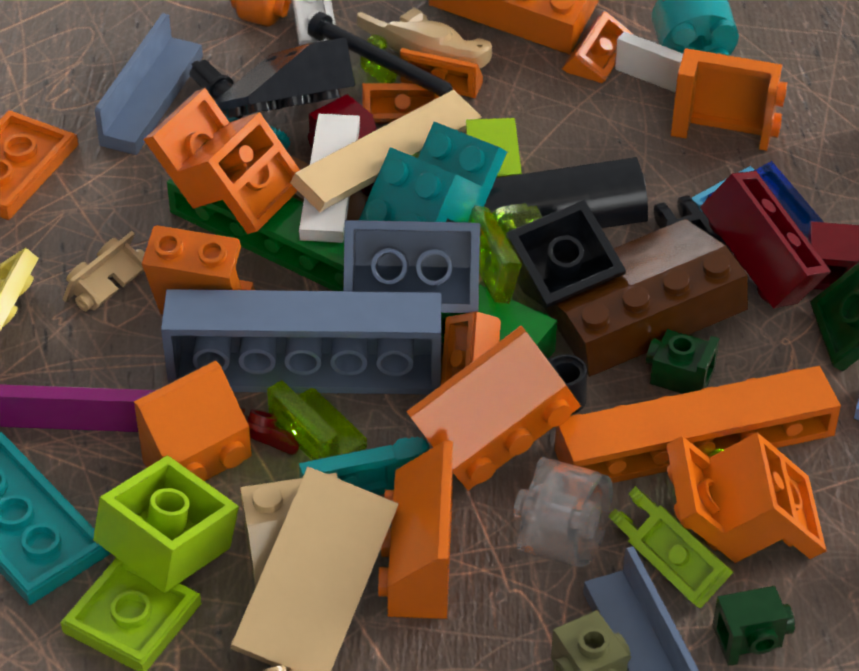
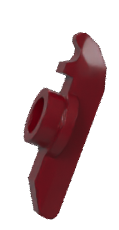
(264, 430)

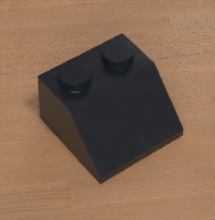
(563, 255)

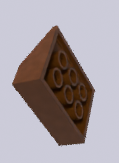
(671, 282)

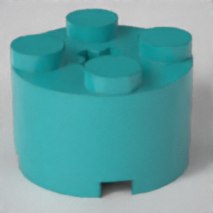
(695, 25)

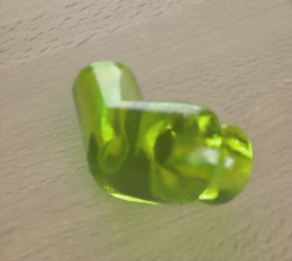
(373, 69)

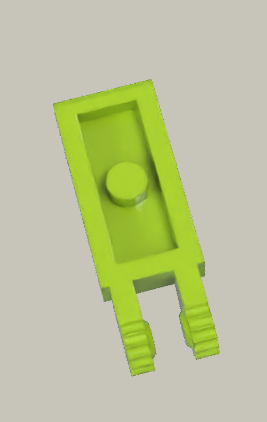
(673, 550)

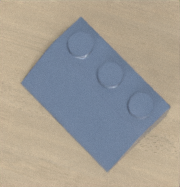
(415, 259)

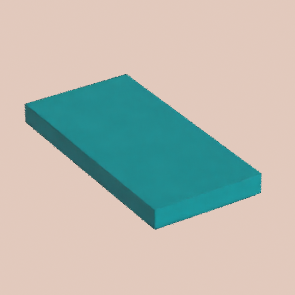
(40, 531)

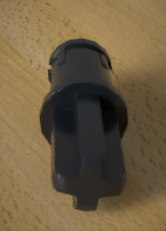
(210, 78)

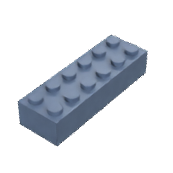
(307, 339)

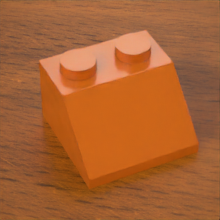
(194, 423)

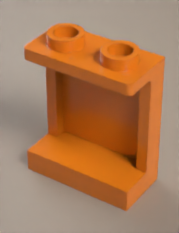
(728, 95)
(191, 261)

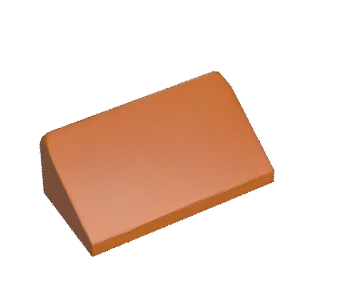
(597, 49)
(462, 75)
(394, 100)
(466, 339)

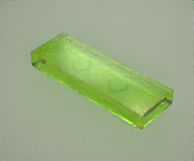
(498, 261)

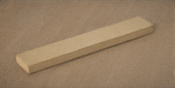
(360, 162)

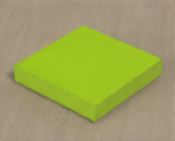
(129, 616)

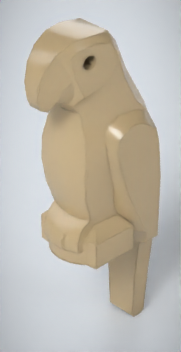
(427, 36)

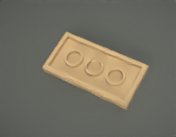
(315, 574)

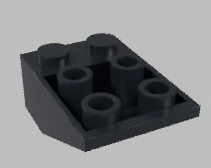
(291, 79)

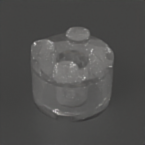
(563, 512)

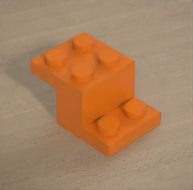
(224, 160)
(744, 498)

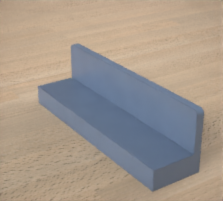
(145, 88)
(638, 613)

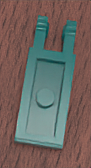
(373, 467)

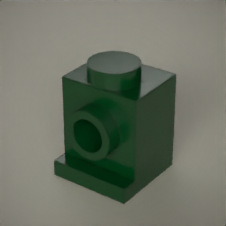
(682, 361)
(751, 622)

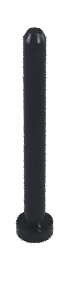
(322, 27)

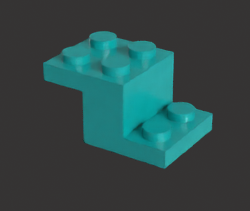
(438, 185)

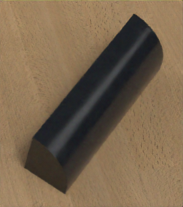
(610, 188)

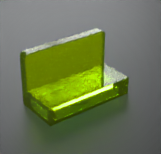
(313, 422)

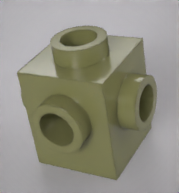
(589, 646)

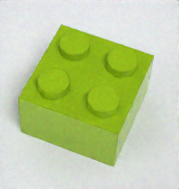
(165, 523)

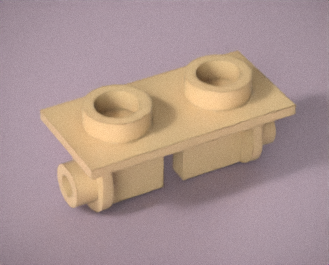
(92, 281)

